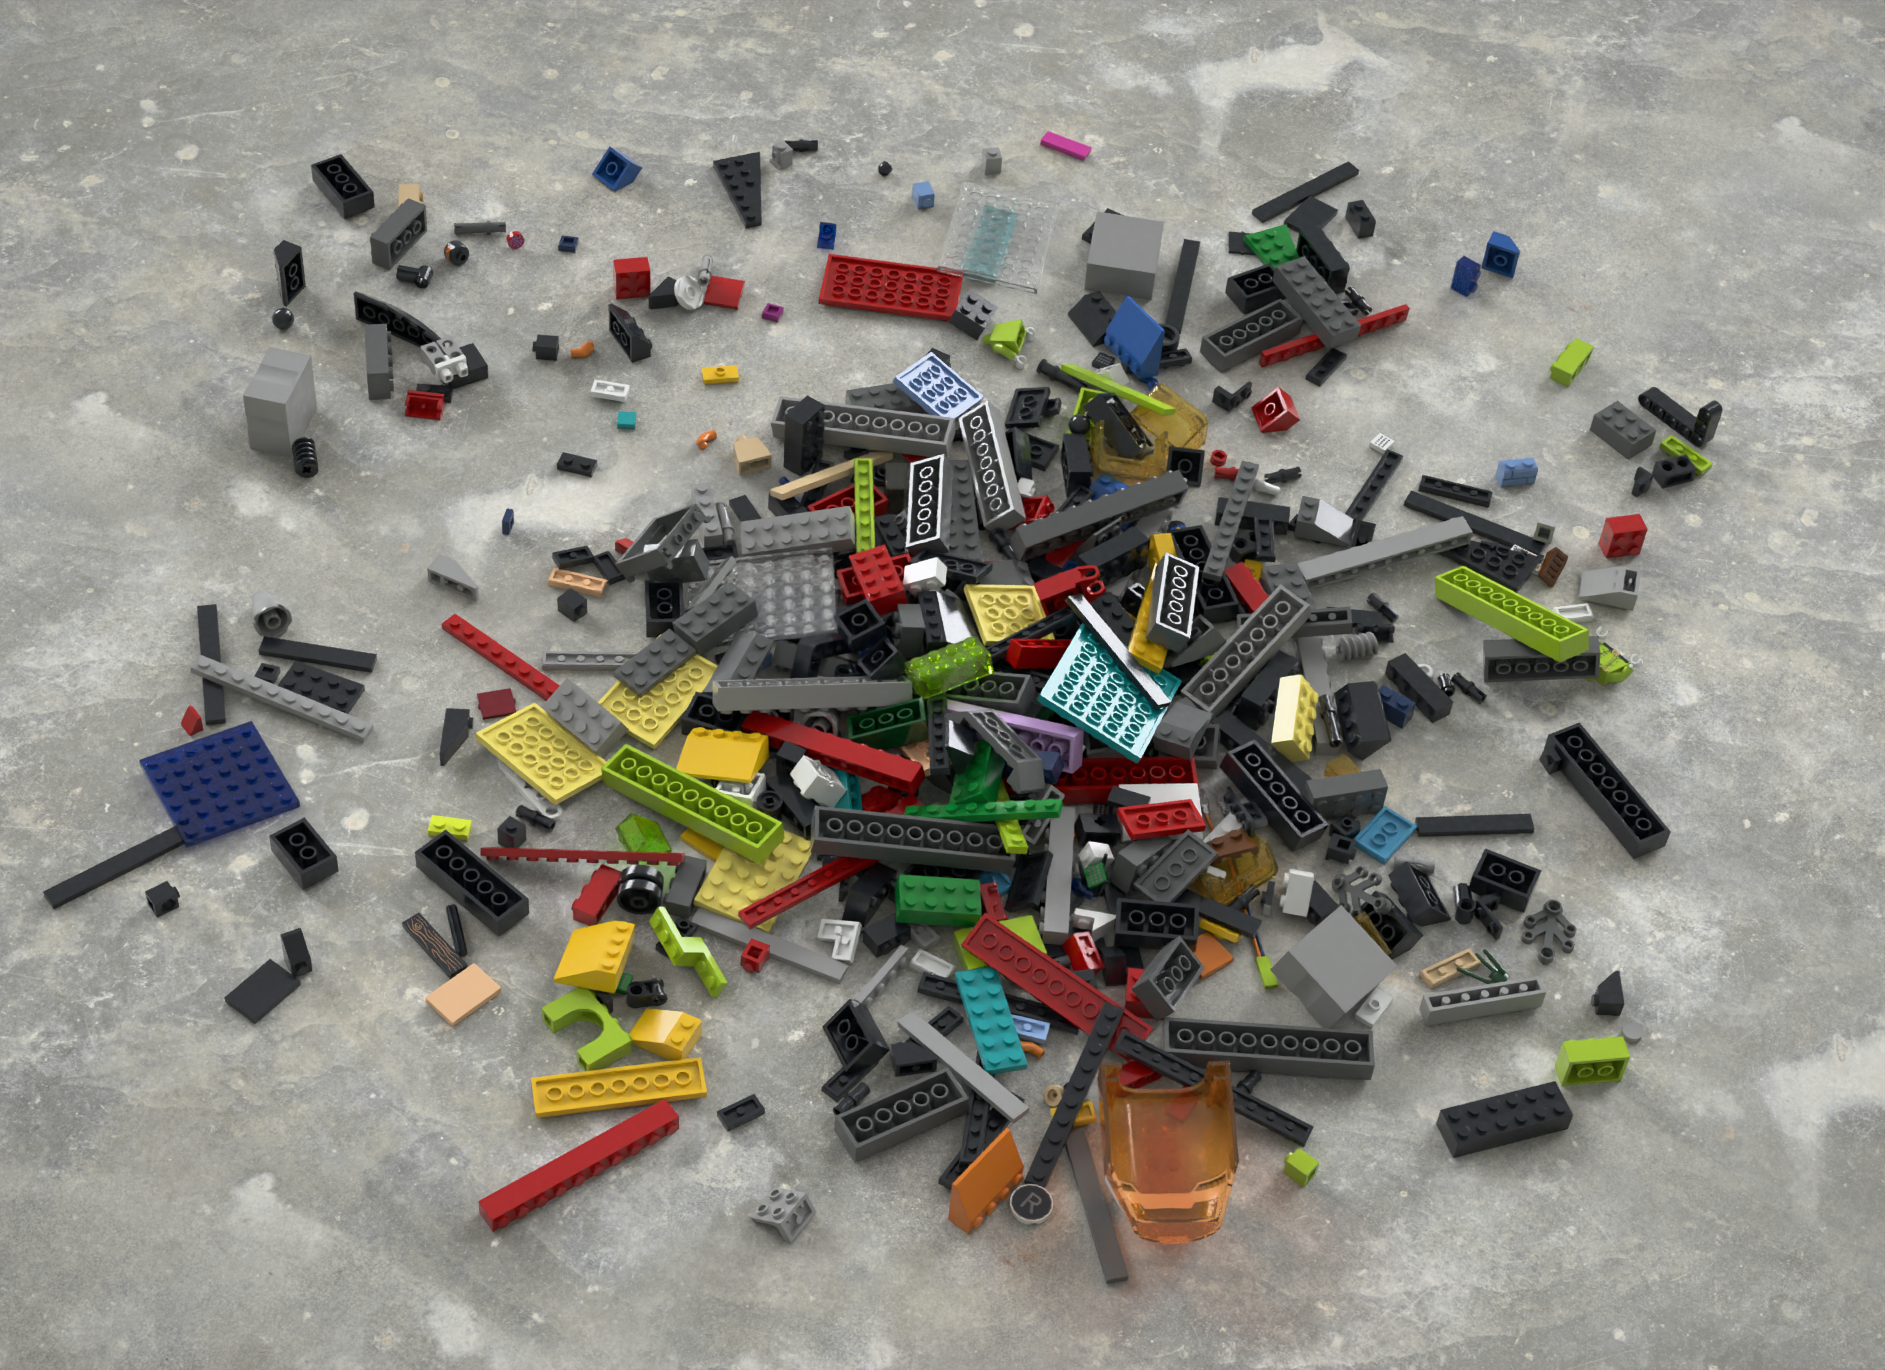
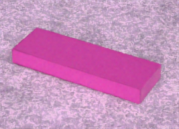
(1066, 145)

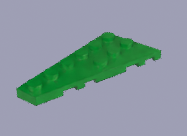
(1273, 245)

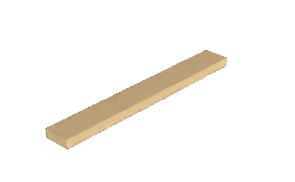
(826, 476)

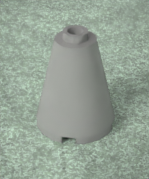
(270, 615)
(823, 720)

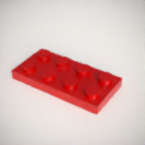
(1161, 819)

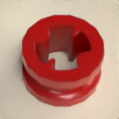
(1222, 458)

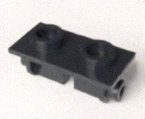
(1382, 632)

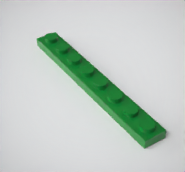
(990, 811)

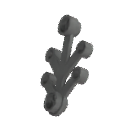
(1342, 884)
(1552, 911)

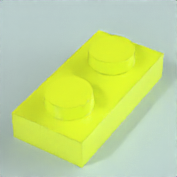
(457, 827)

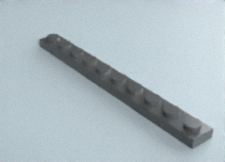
(1230, 521)

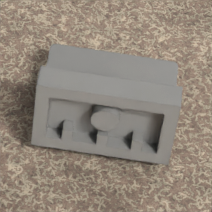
(786, 1210)

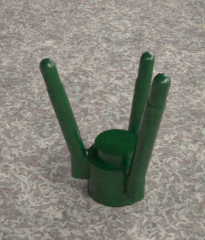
(1497, 975)

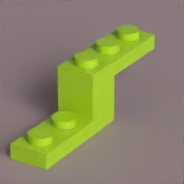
(688, 952)

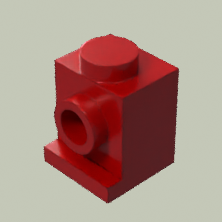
(752, 958)

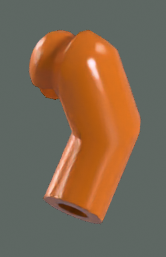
(584, 350)
(703, 438)
(1032, 1049)

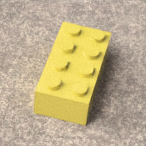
(1294, 718)

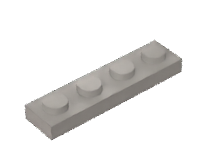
(713, 582)
(883, 976)

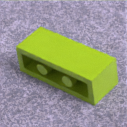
(1571, 362)

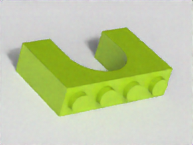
(1022, 926)
(583, 1005)

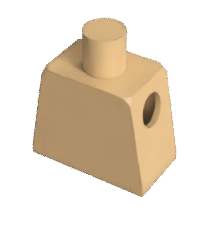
(750, 455)

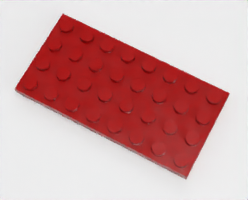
(889, 287)

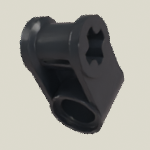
(645, 993)

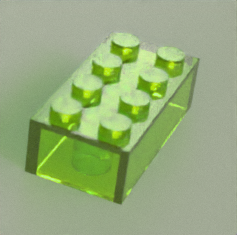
(949, 667)

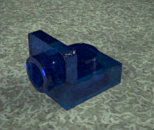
(827, 235)

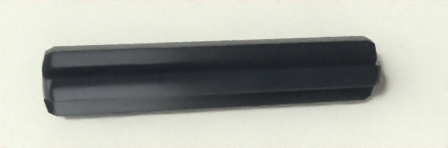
(456, 930)

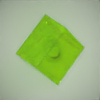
(642, 835)

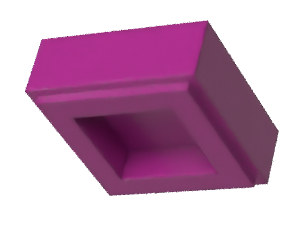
(772, 312)

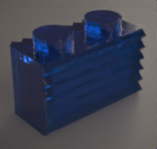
(1465, 276)

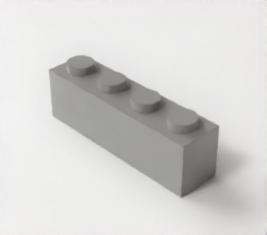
(710, 532)

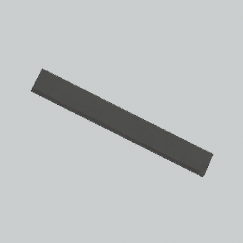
(1095, 1208)

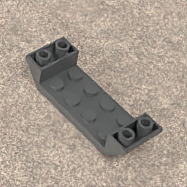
(1027, 765)

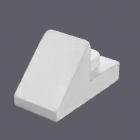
(1098, 922)

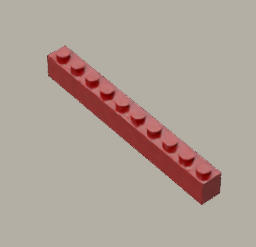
(839, 752)
(578, 1165)

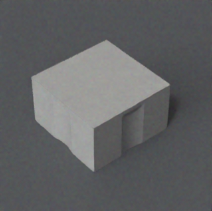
(1124, 255)
(280, 401)
(1333, 967)

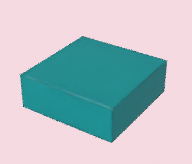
(626, 420)

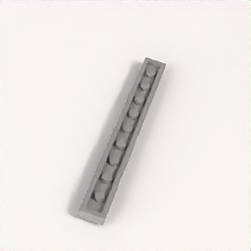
(282, 698)

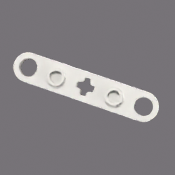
(533, 797)

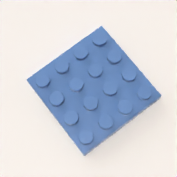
(937, 388)

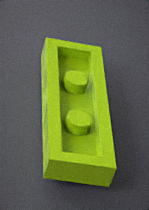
(1677, 448)

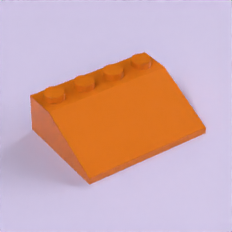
(985, 1183)

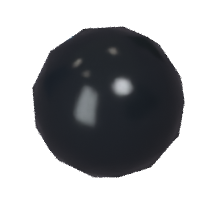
(283, 318)
(1079, 424)

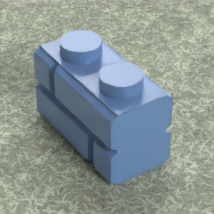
(1516, 472)

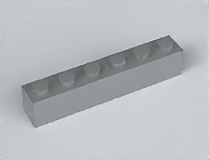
(1482, 1000)

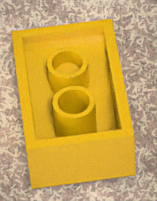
(666, 1033)

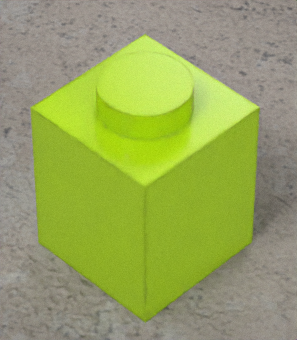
(1300, 1167)

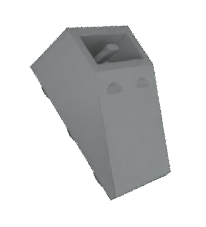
(1611, 586)

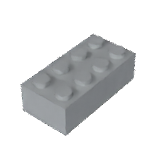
(585, 718)

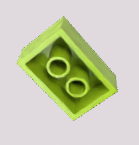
(1592, 1061)

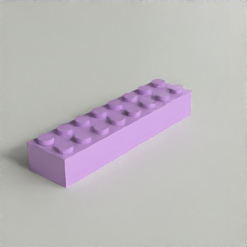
(1037, 734)

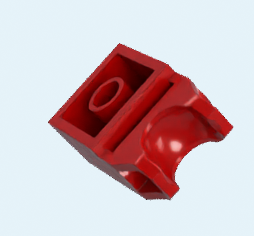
(1057, 588)

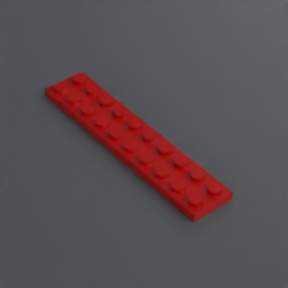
(1046, 979)

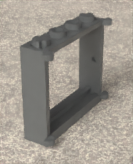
(677, 527)

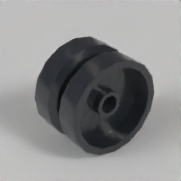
(640, 889)

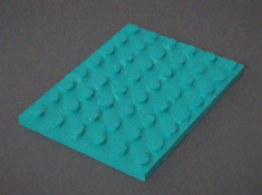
(1102, 699)

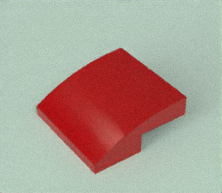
(724, 292)

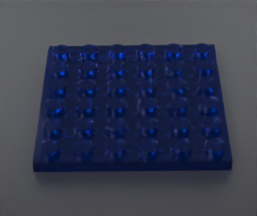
(219, 783)

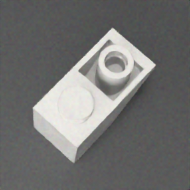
(1092, 855)

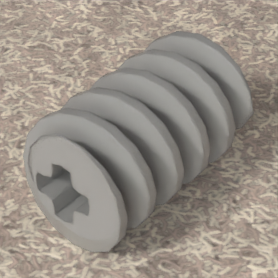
(1356, 645)

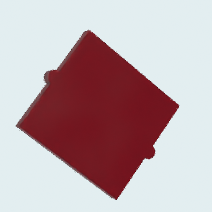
(496, 703)

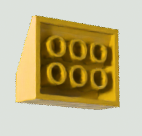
(723, 755)
(596, 956)

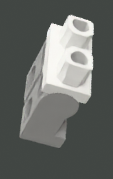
(444, 361)

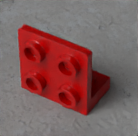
(880, 799)

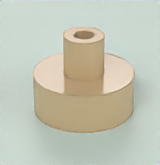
(1053, 1094)

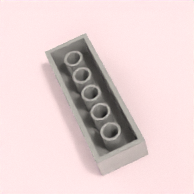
(799, 532)

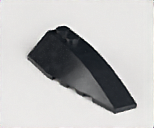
(401, 324)

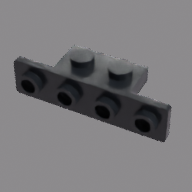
(1246, 814)

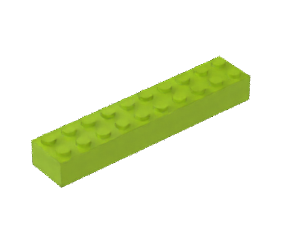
(1512, 614)
(693, 804)

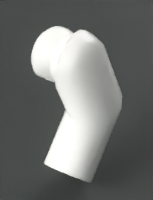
(1262, 486)

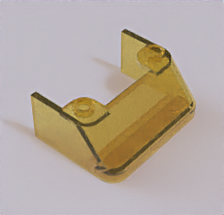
(1128, 468)

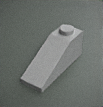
(450, 575)

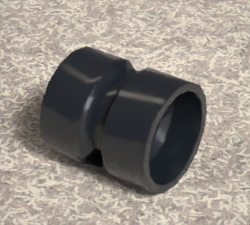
(770, 804)

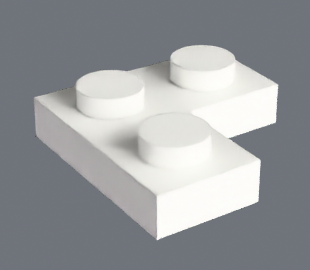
(845, 936)

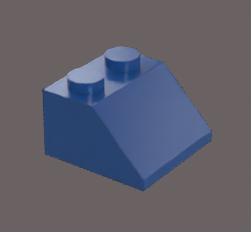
(616, 169)
(1501, 255)

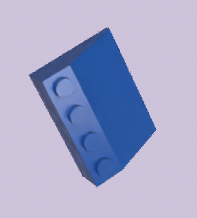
(1135, 339)

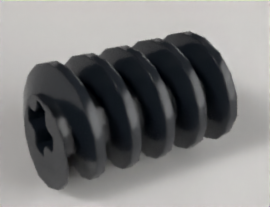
(305, 457)

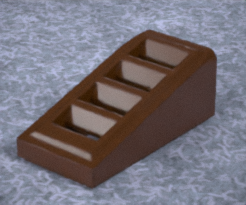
(1553, 565)

